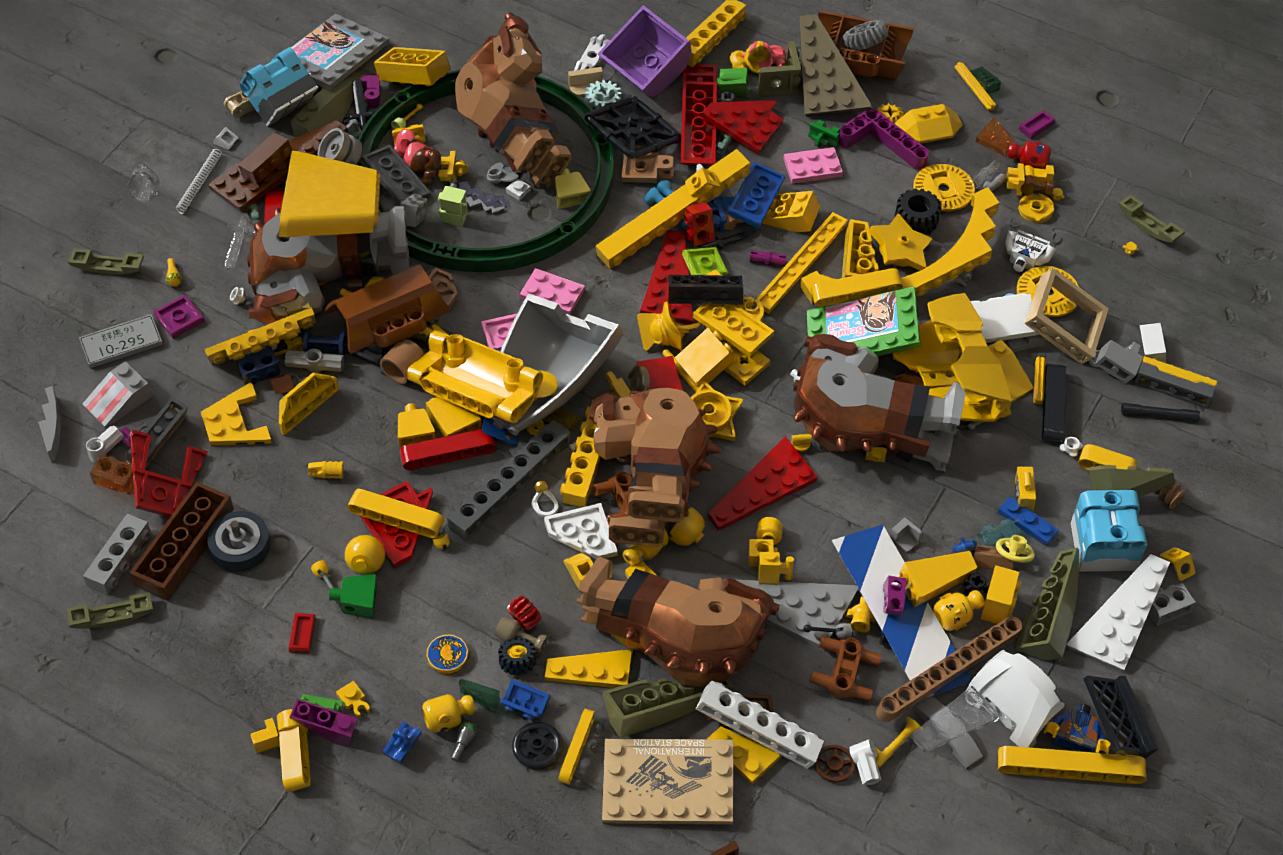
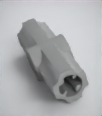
(314, 360)

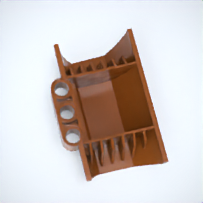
(876, 61)
(389, 309)

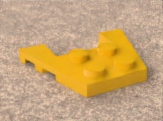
(225, 422)

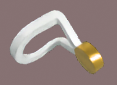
(540, 487)

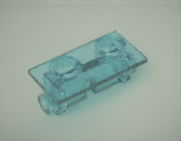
(992, 534)

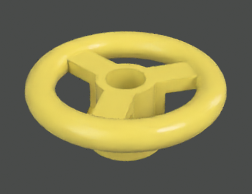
(1017, 545)

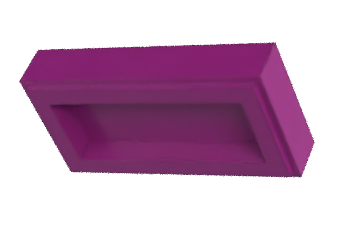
(1036, 124)

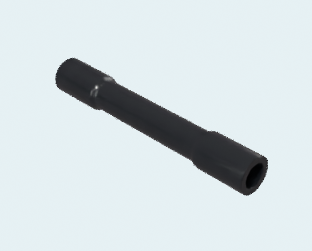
(1183, 414)

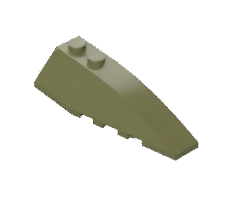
(326, 107)
(1050, 621)
(650, 704)

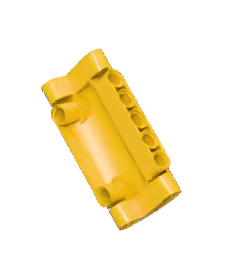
(476, 377)

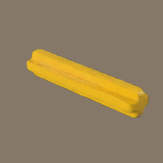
(1039, 380)

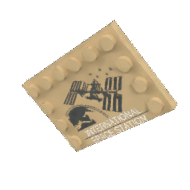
(668, 781)

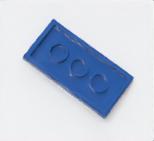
(756, 195)

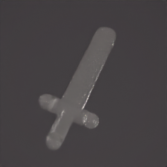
(239, 232)

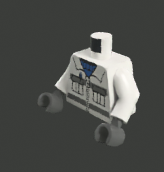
(1028, 250)

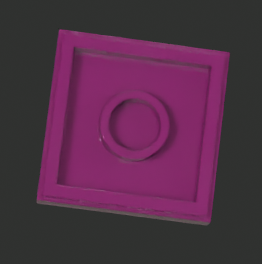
(178, 316)

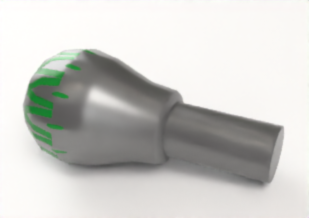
(466, 733)

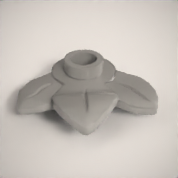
(500, 173)

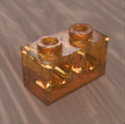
(117, 478)

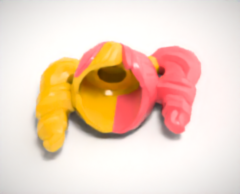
(758, 56)

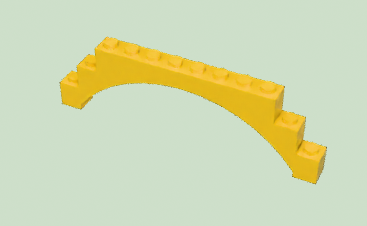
(962, 257)

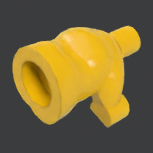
(861, 616)

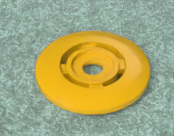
(959, 183)
(1054, 306)

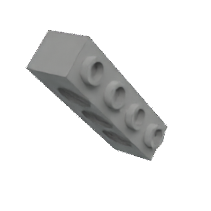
(97, 575)

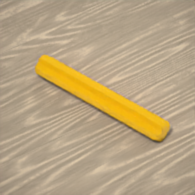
(975, 86)

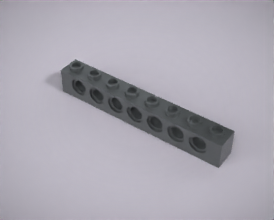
(557, 438)

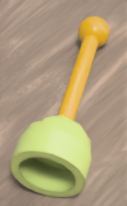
(400, 122)

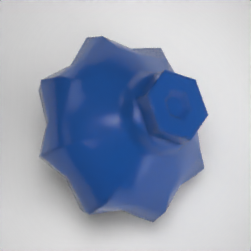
(968, 545)

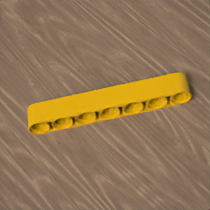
(1072, 765)

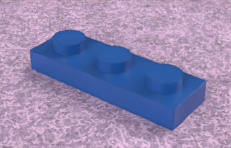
(1028, 521)

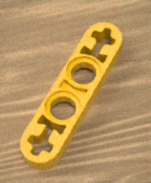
(576, 746)

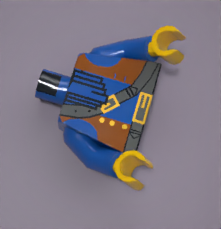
(1078, 731)

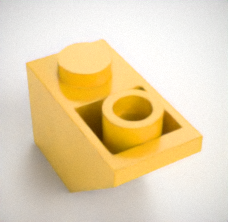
(578, 567)

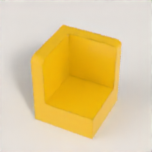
(266, 738)

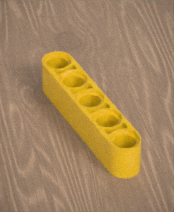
(856, 287)
(395, 513)

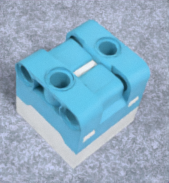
(1108, 531)

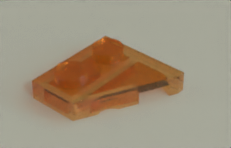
(995, 138)

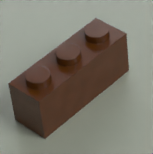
(265, 158)

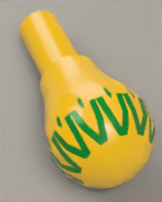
(173, 276)

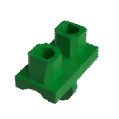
(823, 135)

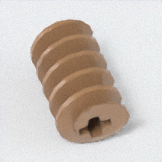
(1171, 495)

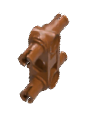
(619, 488)
(845, 668)

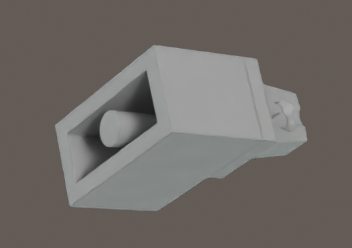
(1120, 361)

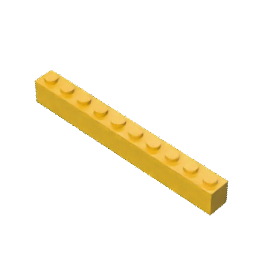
(669, 212)

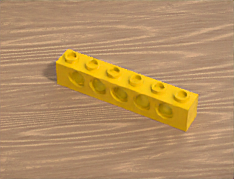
(715, 28)
(578, 494)

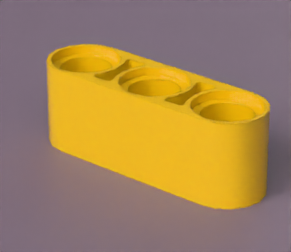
(1097, 456)

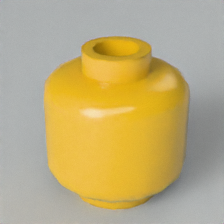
(770, 529)

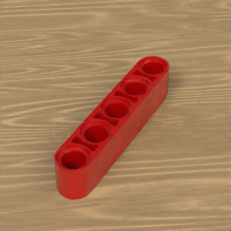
(446, 449)

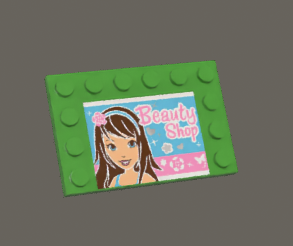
(877, 322)

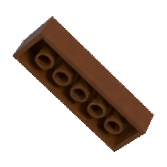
(180, 541)

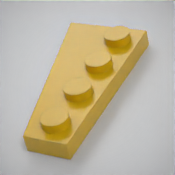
(595, 669)

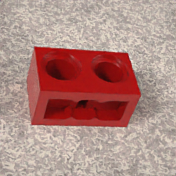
(703, 223)

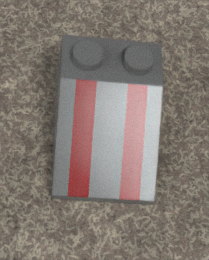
(117, 395)

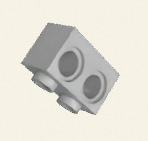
(414, 209)
(1170, 606)

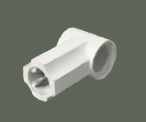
(103, 443)
(865, 755)

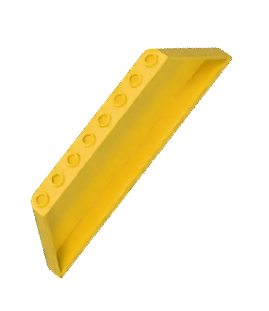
(328, 197)

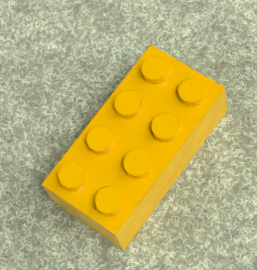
(412, 66)

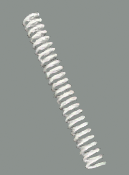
(195, 180)

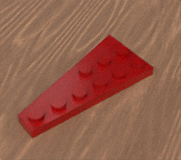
(668, 263)
(772, 479)

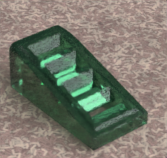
(990, 85)
(483, 695)

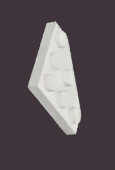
(583, 530)

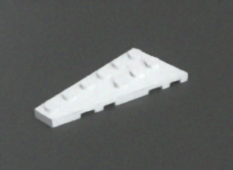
(1117, 624)

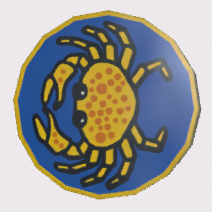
(447, 654)

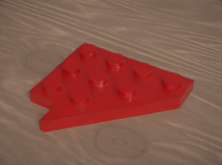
(745, 121)
(399, 543)

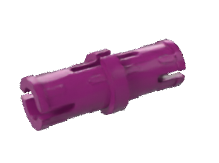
(768, 258)

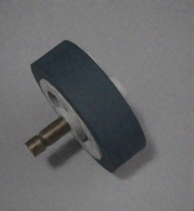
(239, 541)

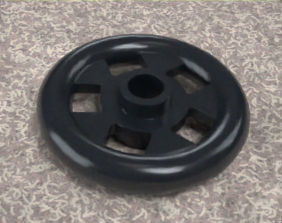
(541, 761)

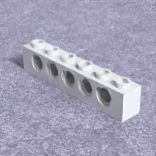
(749, 726)

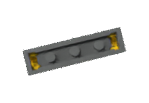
(1175, 382)

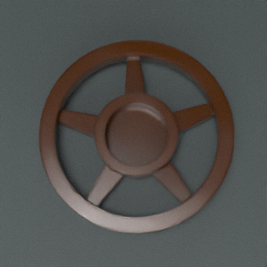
(834, 764)

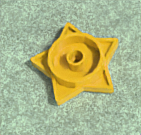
(901, 244)
(718, 409)

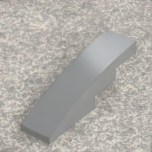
(51, 426)

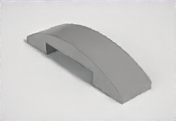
(964, 747)

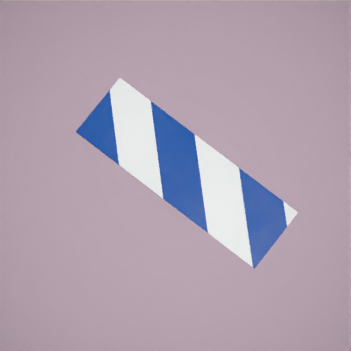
(914, 635)

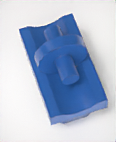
(401, 742)

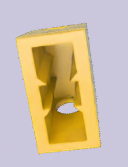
(414, 426)

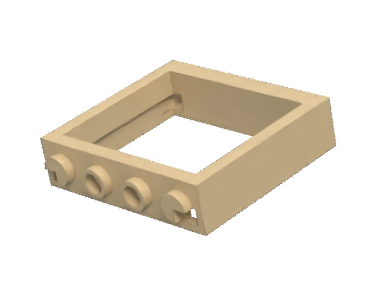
(1052, 331)

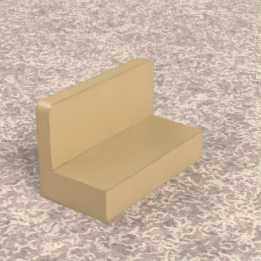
(580, 79)

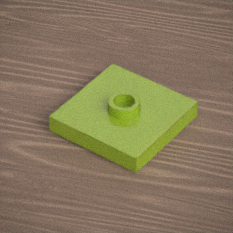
(704, 261)

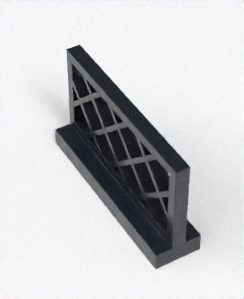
(705, 289)
(1130, 718)

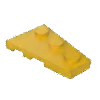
(749, 757)

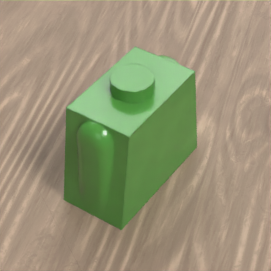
(735, 81)

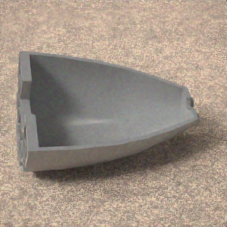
(560, 345)

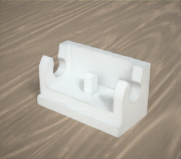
(1153, 341)

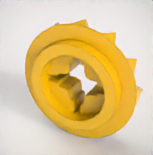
(895, 111)

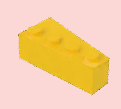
(858, 250)

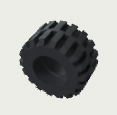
(919, 210)

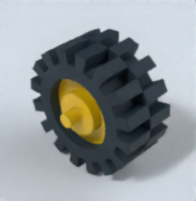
(517, 656)

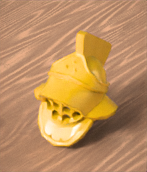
(662, 329)

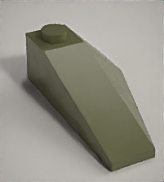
(1141, 481)

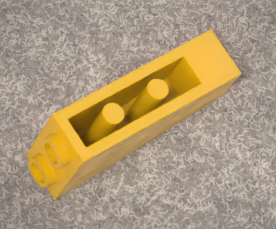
(936, 575)

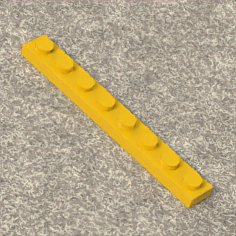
(801, 262)

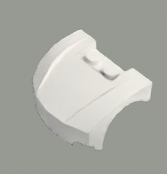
(1018, 694)

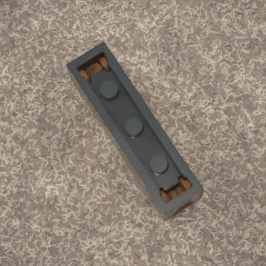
(163, 427)

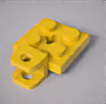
(746, 372)

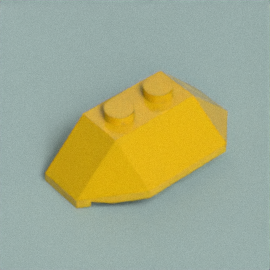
(930, 123)
(305, 399)

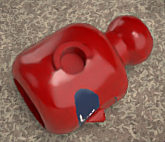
(1031, 154)

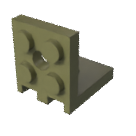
(788, 76)

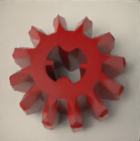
(524, 612)

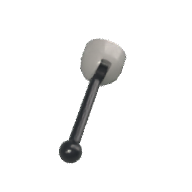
(842, 630)

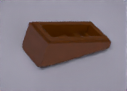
(281, 383)

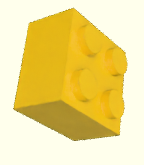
(1001, 595)

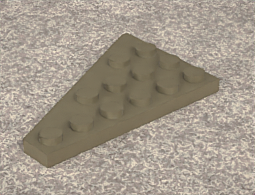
(826, 76)

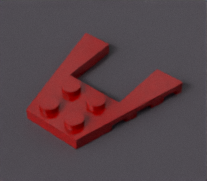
(156, 491)

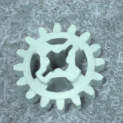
(602, 93)

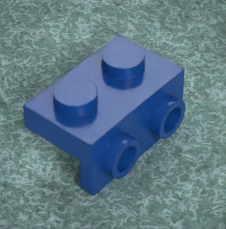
(525, 698)

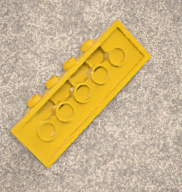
(260, 337)

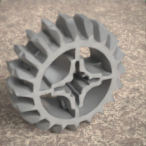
(865, 35)

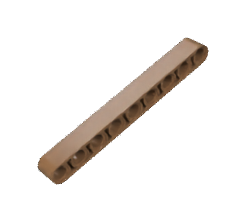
(943, 674)

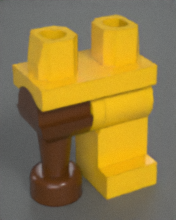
(1027, 179)

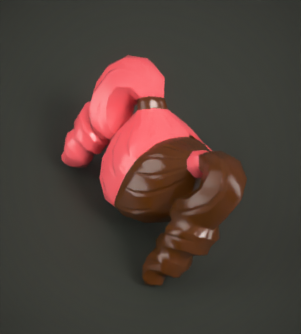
(418, 156)

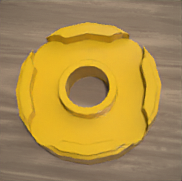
(1036, 215)

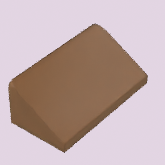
(988, 557)

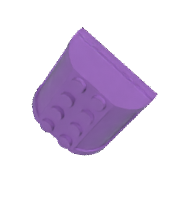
(647, 52)

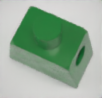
(356, 595)

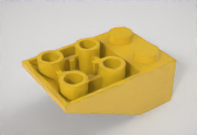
(793, 211)

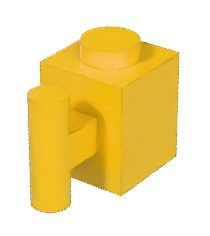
(770, 568)

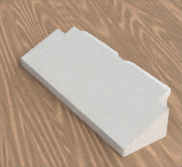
(1005, 317)

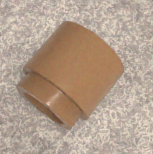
(399, 359)

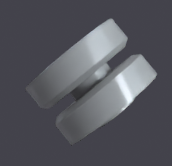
(340, 147)

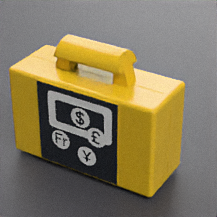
(1025, 487)

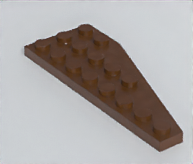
(243, 193)

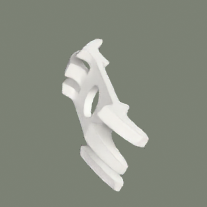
(595, 48)

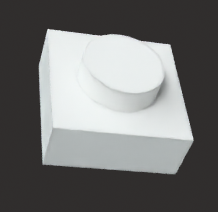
(518, 189)

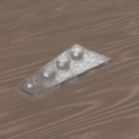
(958, 718)

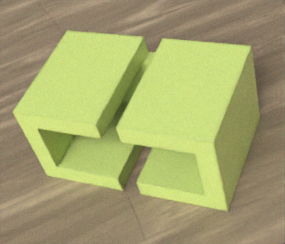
(453, 206)

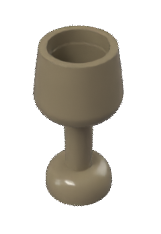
(510, 628)

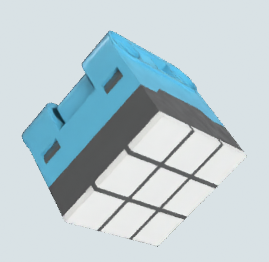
(278, 86)

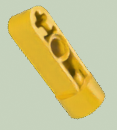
(293, 752)

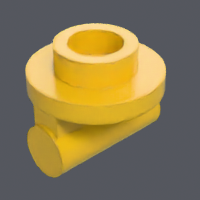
(801, 442)

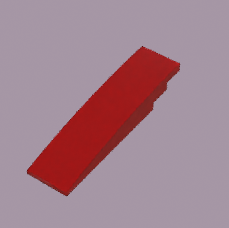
(697, 134)

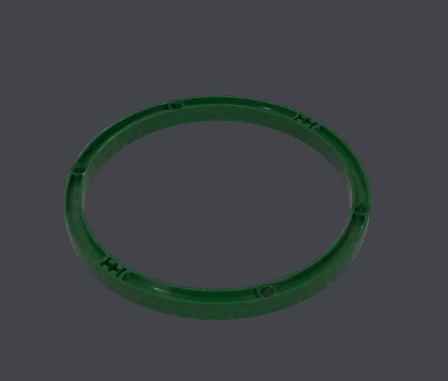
(517, 254)

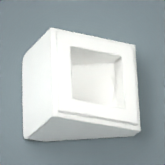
(226, 139)

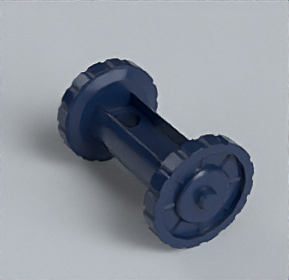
(325, 343)

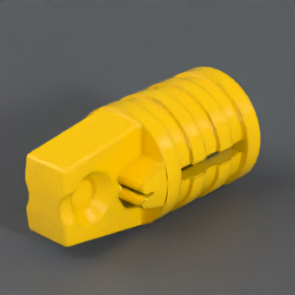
(326, 469)

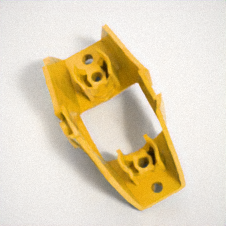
(952, 331)

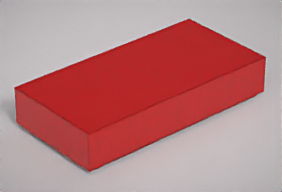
(302, 633)

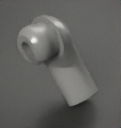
(999, 180)

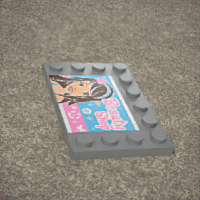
(337, 50)

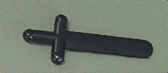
(361, 113)

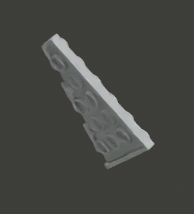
(807, 604)

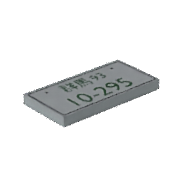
(120, 341)

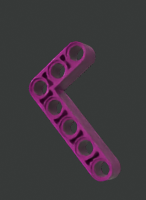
(886, 132)

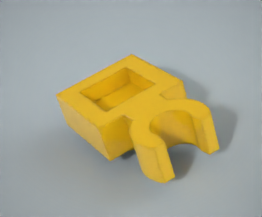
(353, 698)

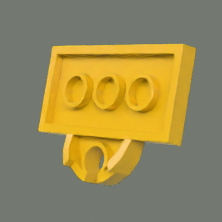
(736, 324)

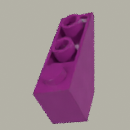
(325, 722)

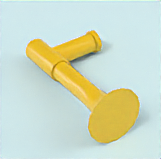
(883, 756)

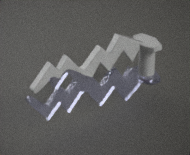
(482, 199)

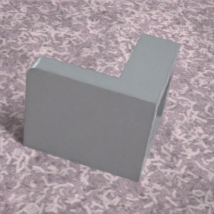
(906, 535)

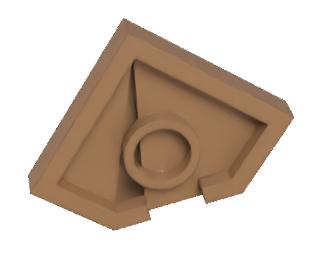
(444, 284)

